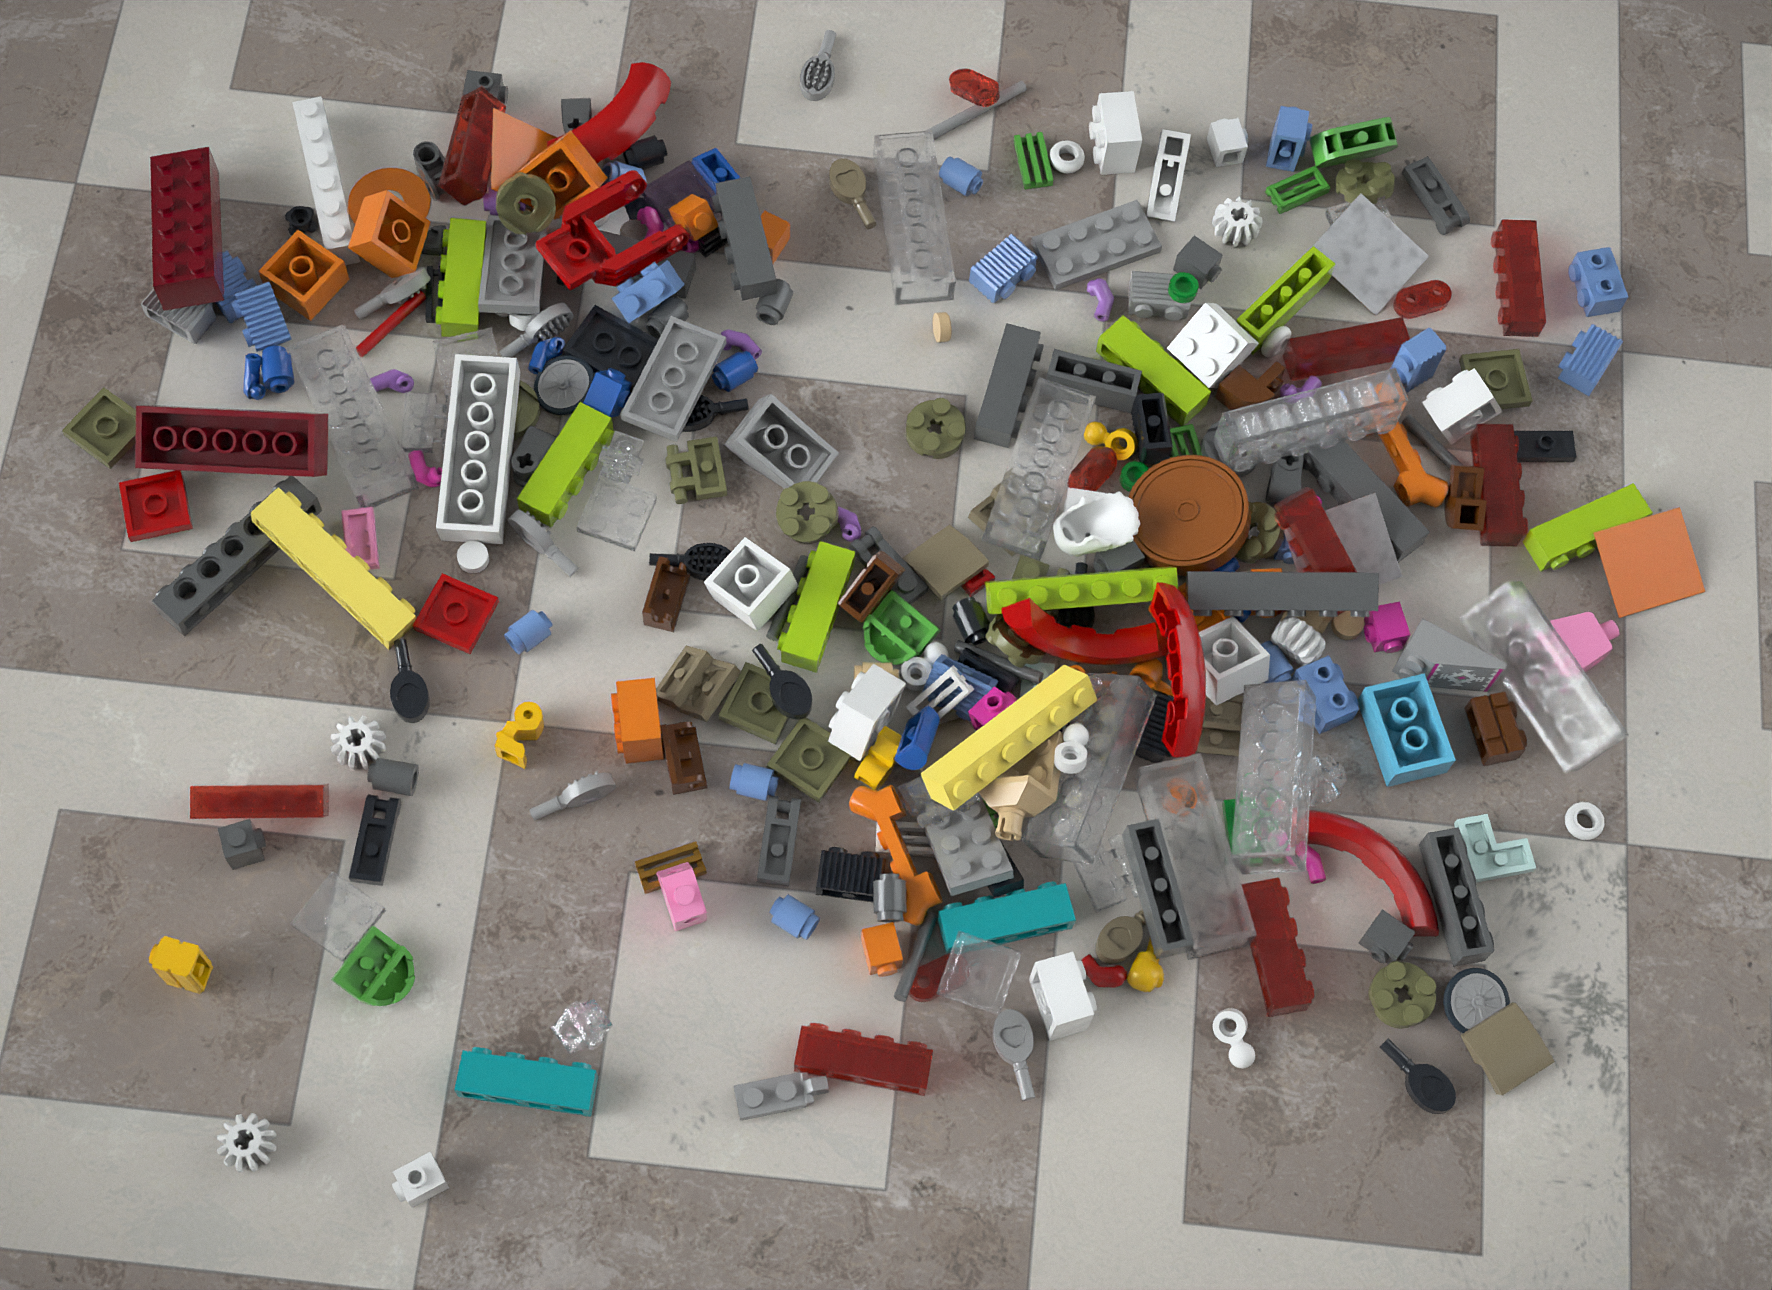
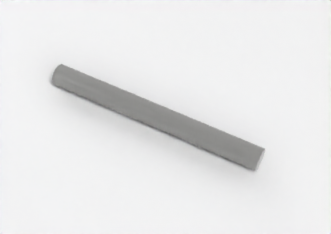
(976, 110)

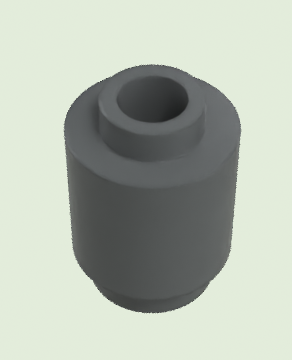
(773, 307)
(660, 316)
(889, 898)

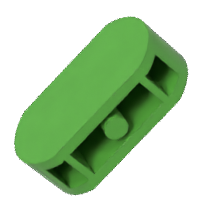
(1353, 142)

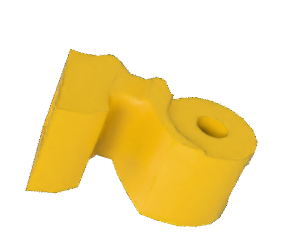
(527, 726)
(880, 759)

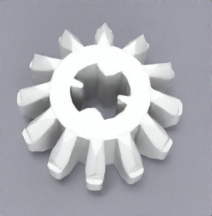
(1237, 221)
(1298, 640)
(346, 747)
(257, 1146)

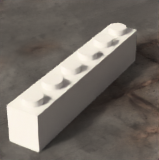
(325, 178)

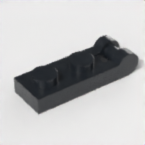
(374, 840)

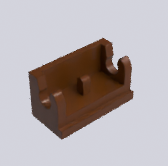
(665, 595)
(683, 757)

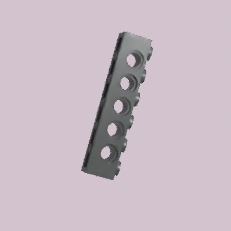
(233, 570)

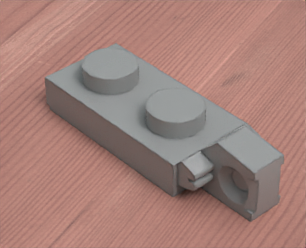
(778, 1094)

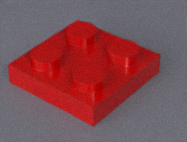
(155, 505)
(456, 613)

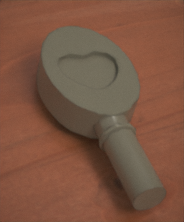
(850, 187)
(1120, 938)

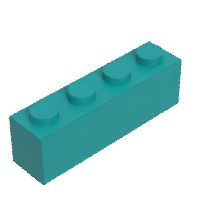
(1010, 917)
(526, 1082)

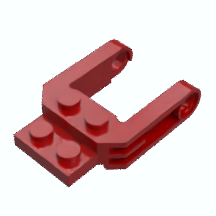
(583, 253)

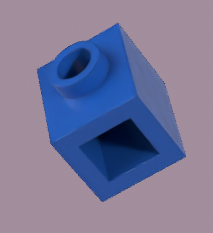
(608, 392)

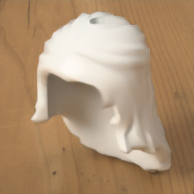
(1096, 524)

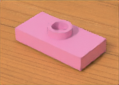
(361, 535)

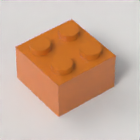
(567, 171)
(389, 234)
(304, 274)
(637, 720)

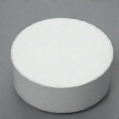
(472, 556)

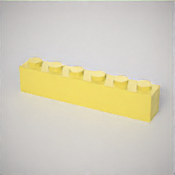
(333, 567)
(1008, 737)

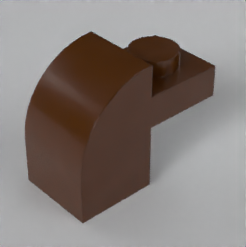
(1243, 389)
(1463, 502)

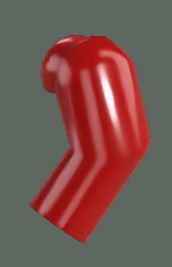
(1104, 976)

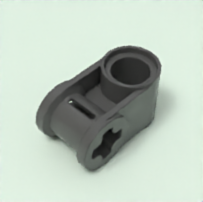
(575, 112)
(429, 171)
(530, 454)
(1284, 478)

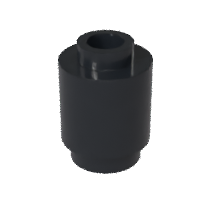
(646, 153)
(971, 620)

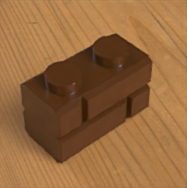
(871, 586)
(1495, 728)

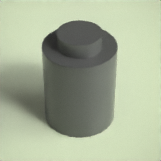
(393, 776)

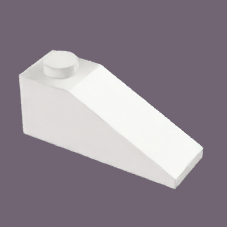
(1168, 175)

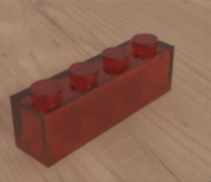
(470, 147)
(1519, 278)
(1344, 348)
(1495, 450)
(1312, 533)
(259, 801)
(1275, 949)
(863, 1059)

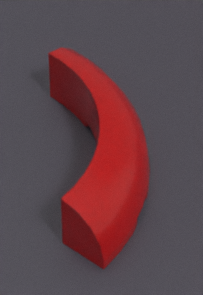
(626, 115)
(1082, 643)
(1185, 670)
(1384, 861)

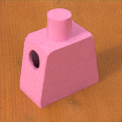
(1586, 637)
(682, 896)

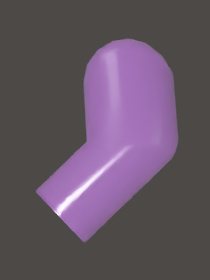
(1105, 297)
(742, 341)
(394, 380)
(1311, 383)
(849, 525)

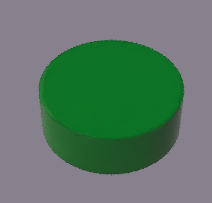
(1183, 287)
(1131, 473)

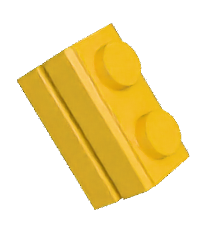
(181, 964)

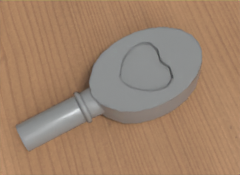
(818, 71)
(395, 292)
(542, 327)
(540, 540)
(577, 794)
(1014, 1045)

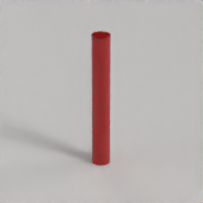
(390, 323)

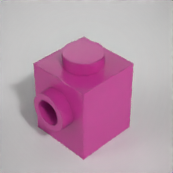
(1387, 628)
(990, 706)

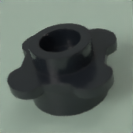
(301, 213)

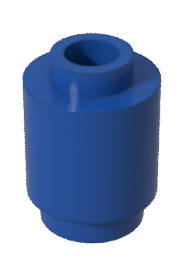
(277, 369)
(734, 371)

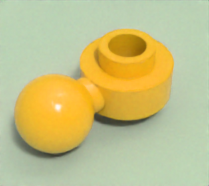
(1097, 434)

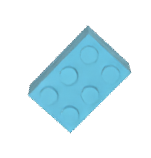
(1406, 730)

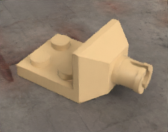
(1024, 788)

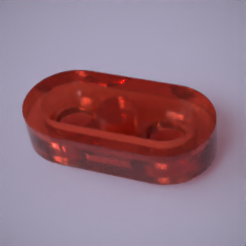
(974, 87)
(1424, 299)
(1090, 474)
(933, 973)

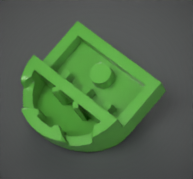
(897, 631)
(377, 970)

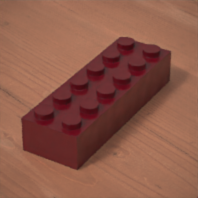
(186, 229)
(231, 440)

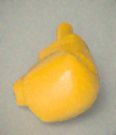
(1146, 971)

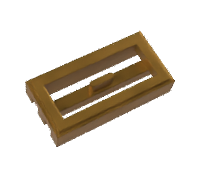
(666, 856)

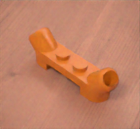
(1412, 483)
(886, 808)

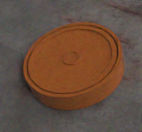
(1190, 514)

